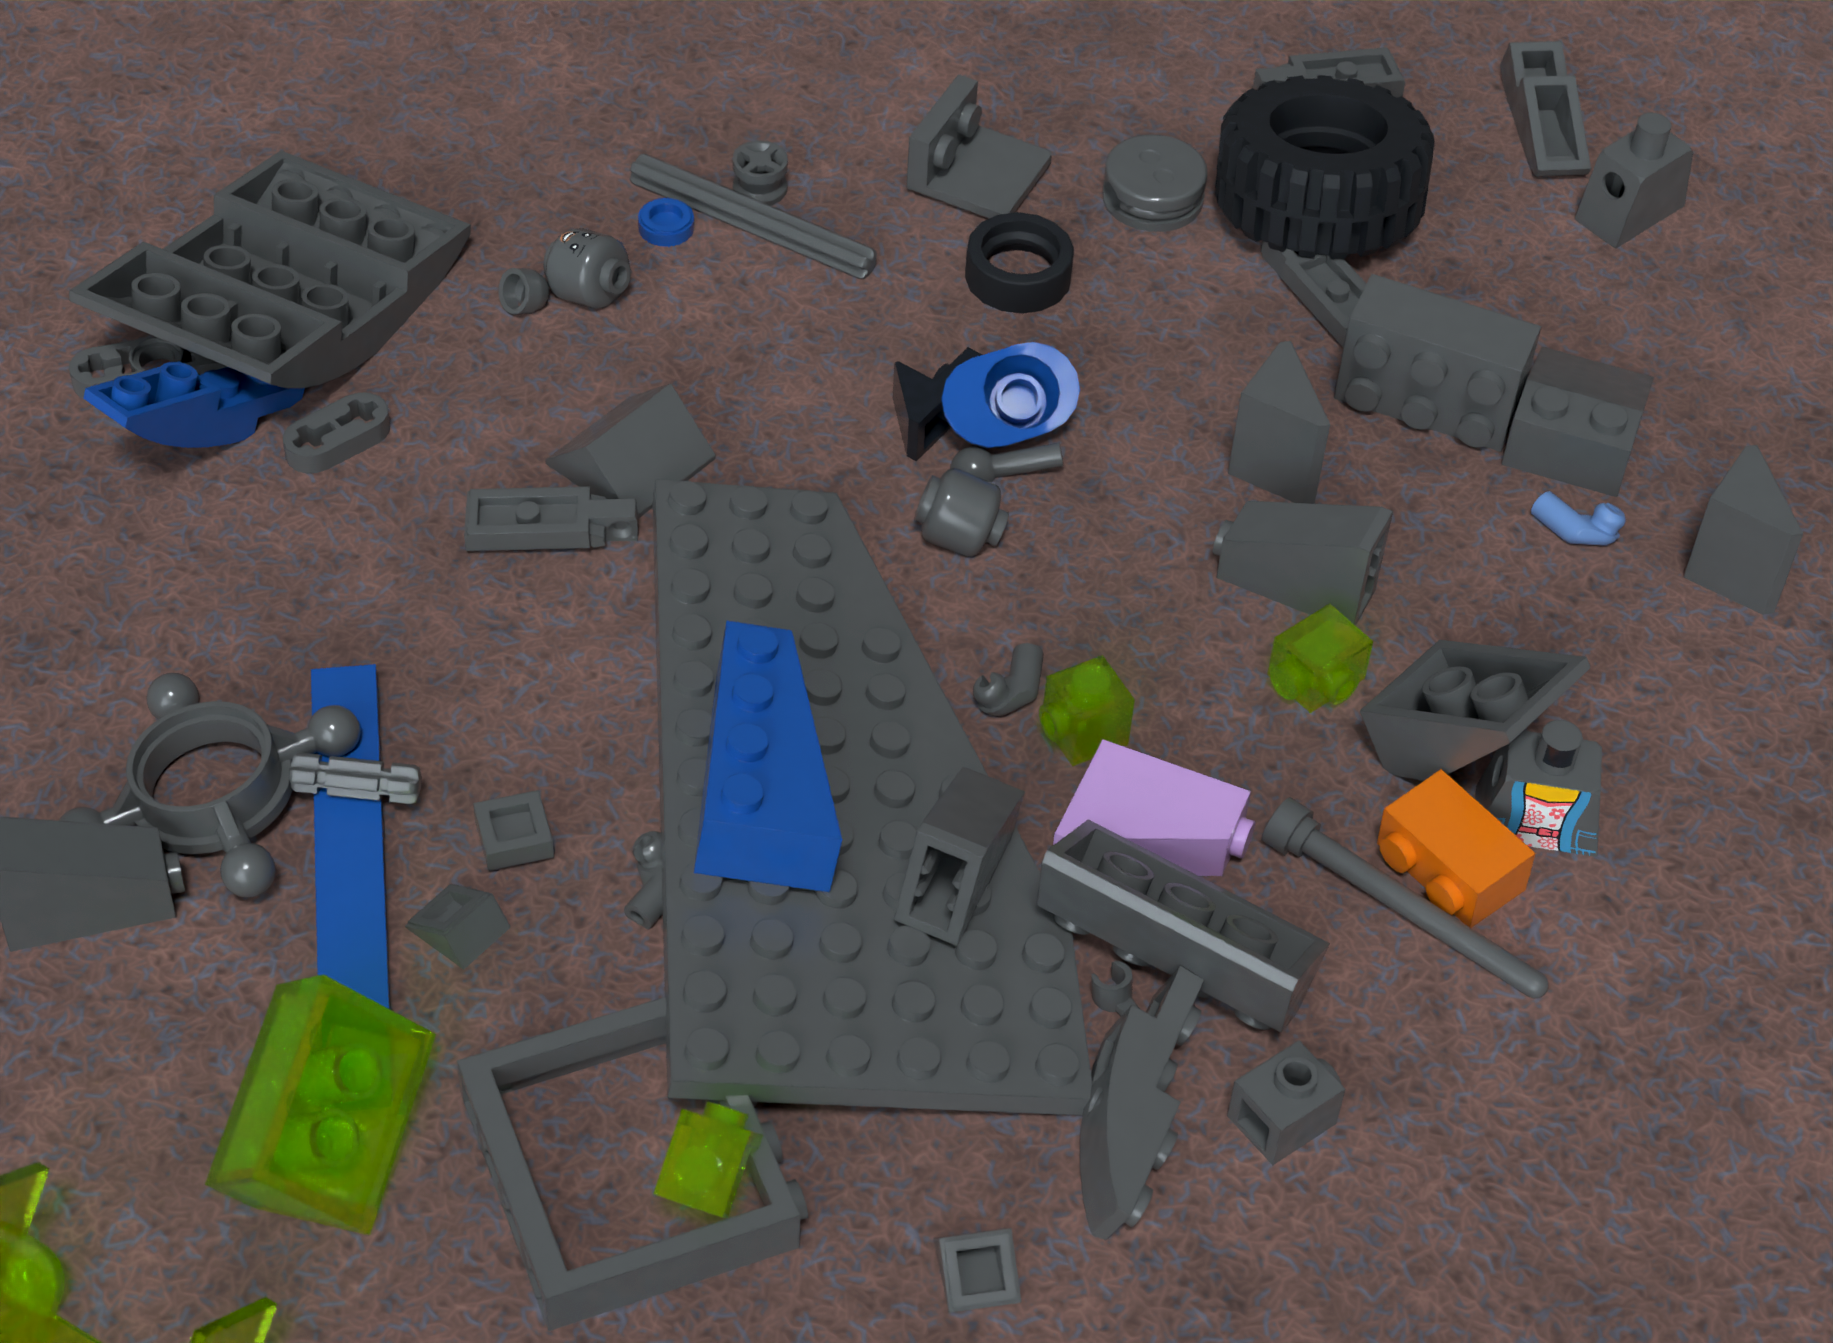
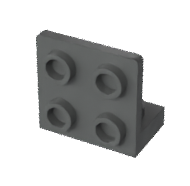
(969, 163)

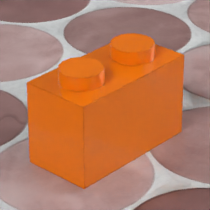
(1454, 849)

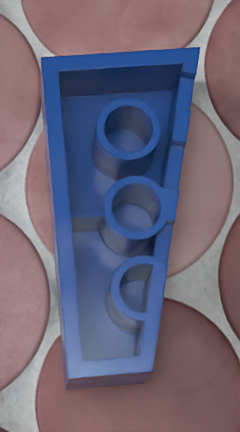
(765, 778)

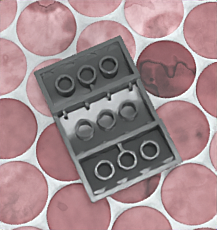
(287, 275)

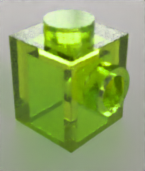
(1319, 659)
(1085, 707)

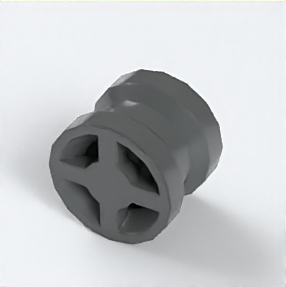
(761, 171)

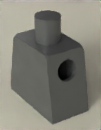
(1636, 182)

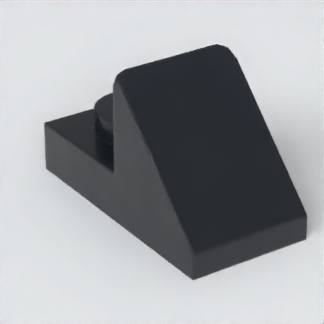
(920, 404)

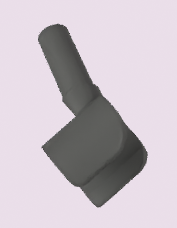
(1114, 997)

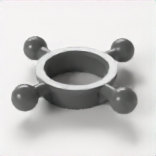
(243, 813)

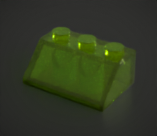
(322, 1106)

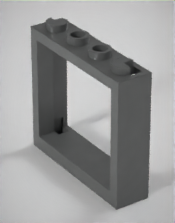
(647, 1270)

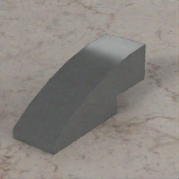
(1545, 108)

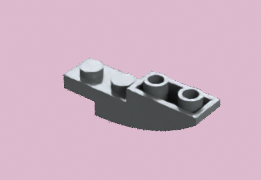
(1128, 1111)

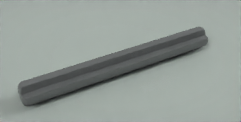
(754, 216)

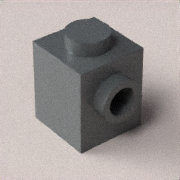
(1286, 1101)

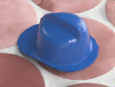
(1010, 395)

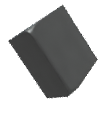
(460, 923)
(978, 1269)

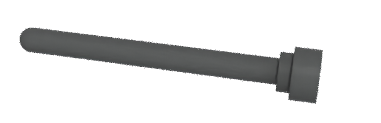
(1295, 831)

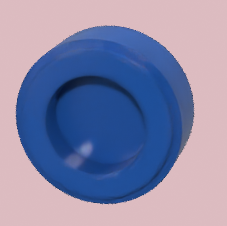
(666, 222)

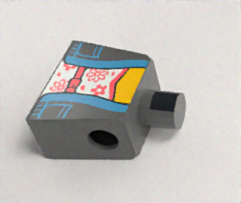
(1547, 788)

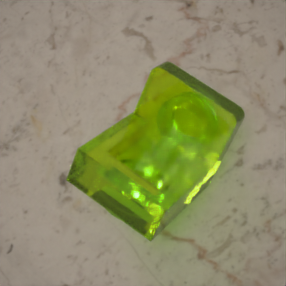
(707, 1159)

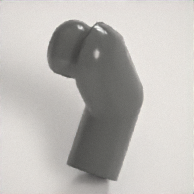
(1017, 689)

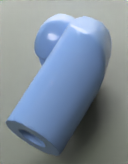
(1579, 528)

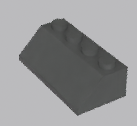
(1179, 919)

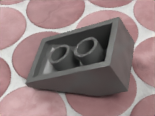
(1577, 421)
(1463, 704)

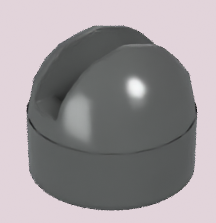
(524, 286)

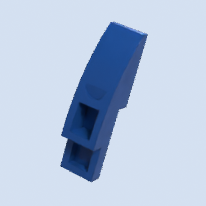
(187, 408)

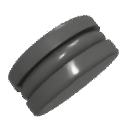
(1154, 183)

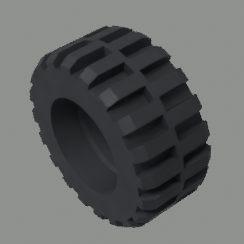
(1324, 166)

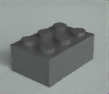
(1435, 362)

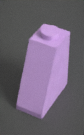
(1162, 809)

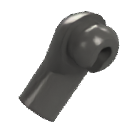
(647, 904)

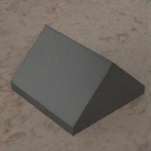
(1280, 430)
(633, 446)
(1746, 537)

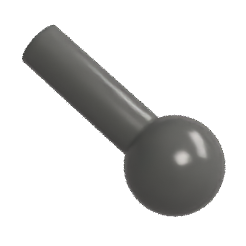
(988, 467)

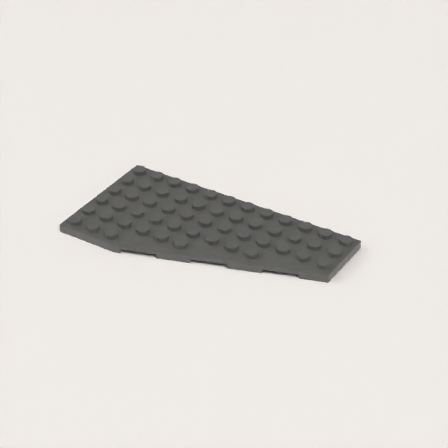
(819, 988)

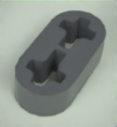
(336, 432)

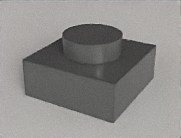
(513, 830)

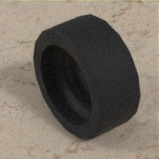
(1019, 291)

